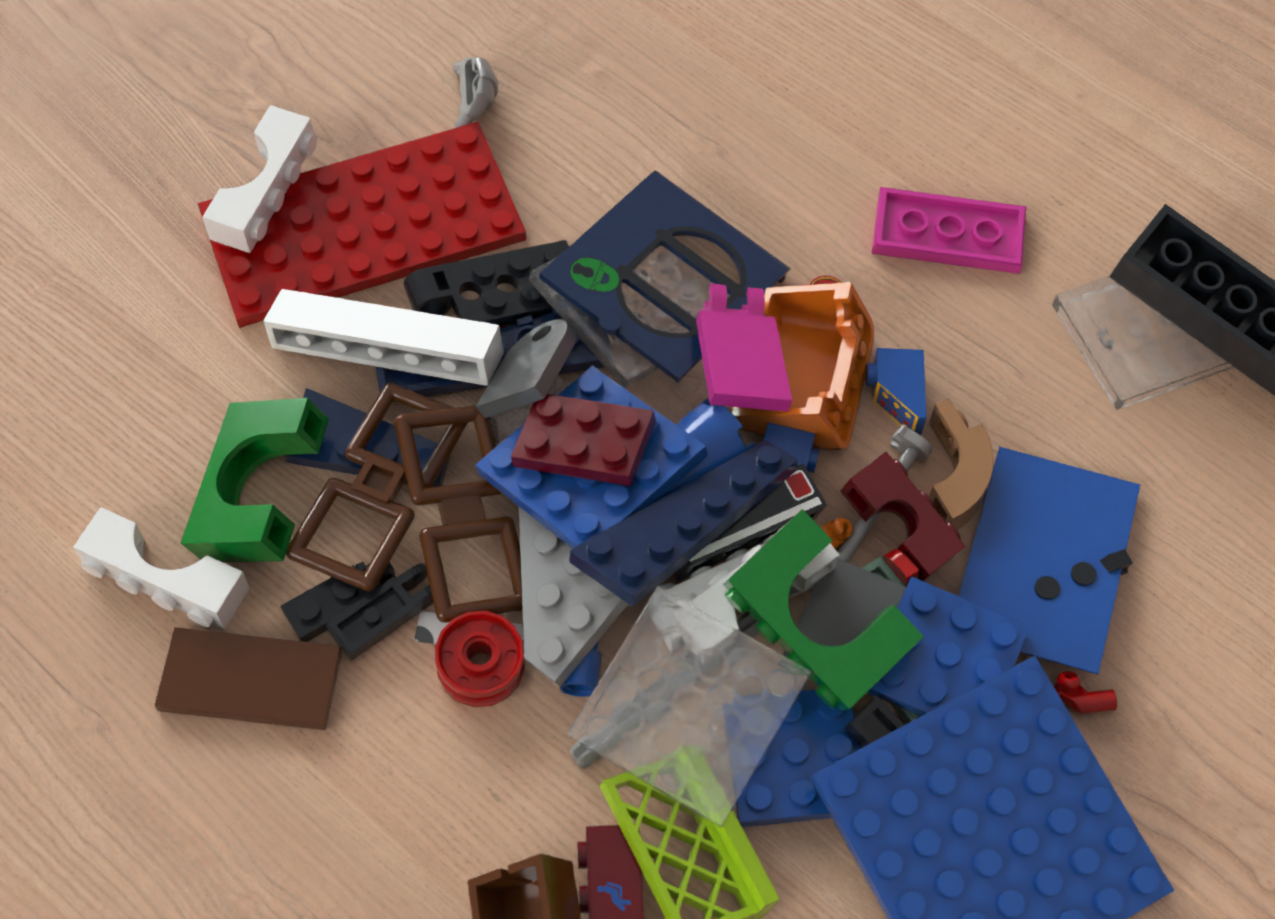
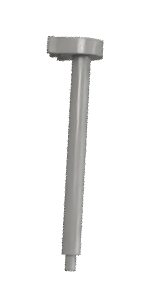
(913, 448)

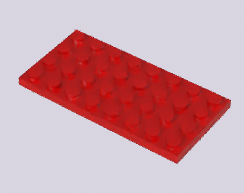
(375, 222)

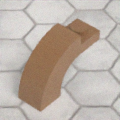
(972, 461)

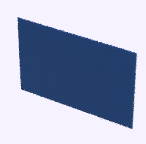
(1041, 524)

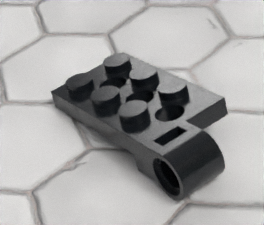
(439, 286)

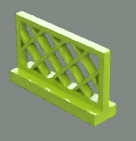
(728, 844)

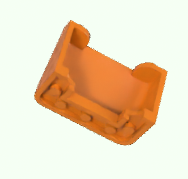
(825, 353)

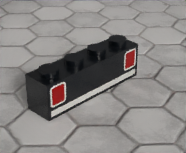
(761, 521)

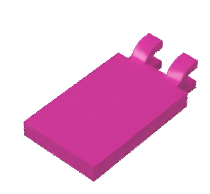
(742, 353)

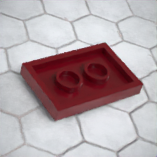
(584, 439)

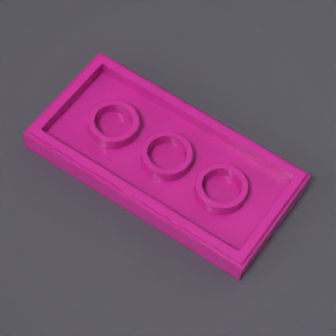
(949, 230)

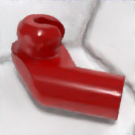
(1080, 699)

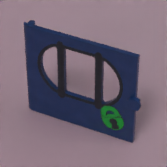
(610, 250)

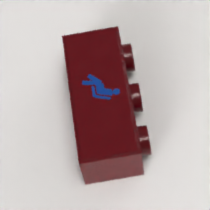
(612, 873)

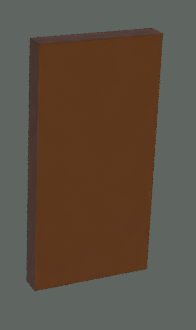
(249, 678)

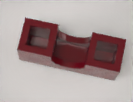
(886, 488)

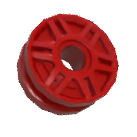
(477, 634)

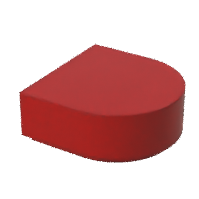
(901, 565)

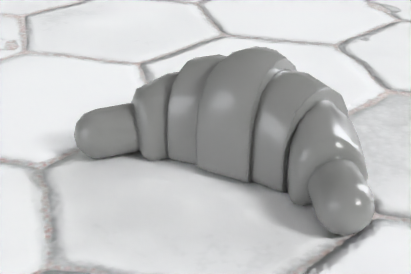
(477, 88)

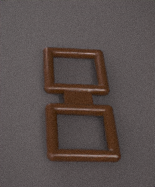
(374, 489)
(459, 511)

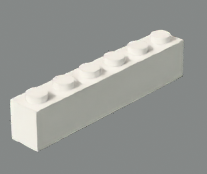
(385, 336)

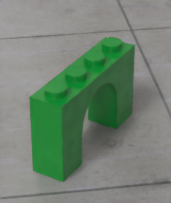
(246, 440)
(840, 671)

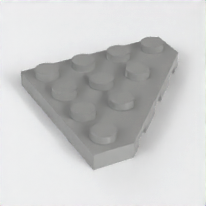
(561, 604)

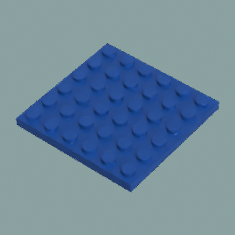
(991, 813)

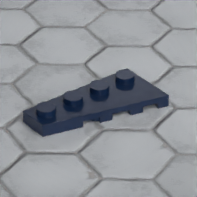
(341, 429)

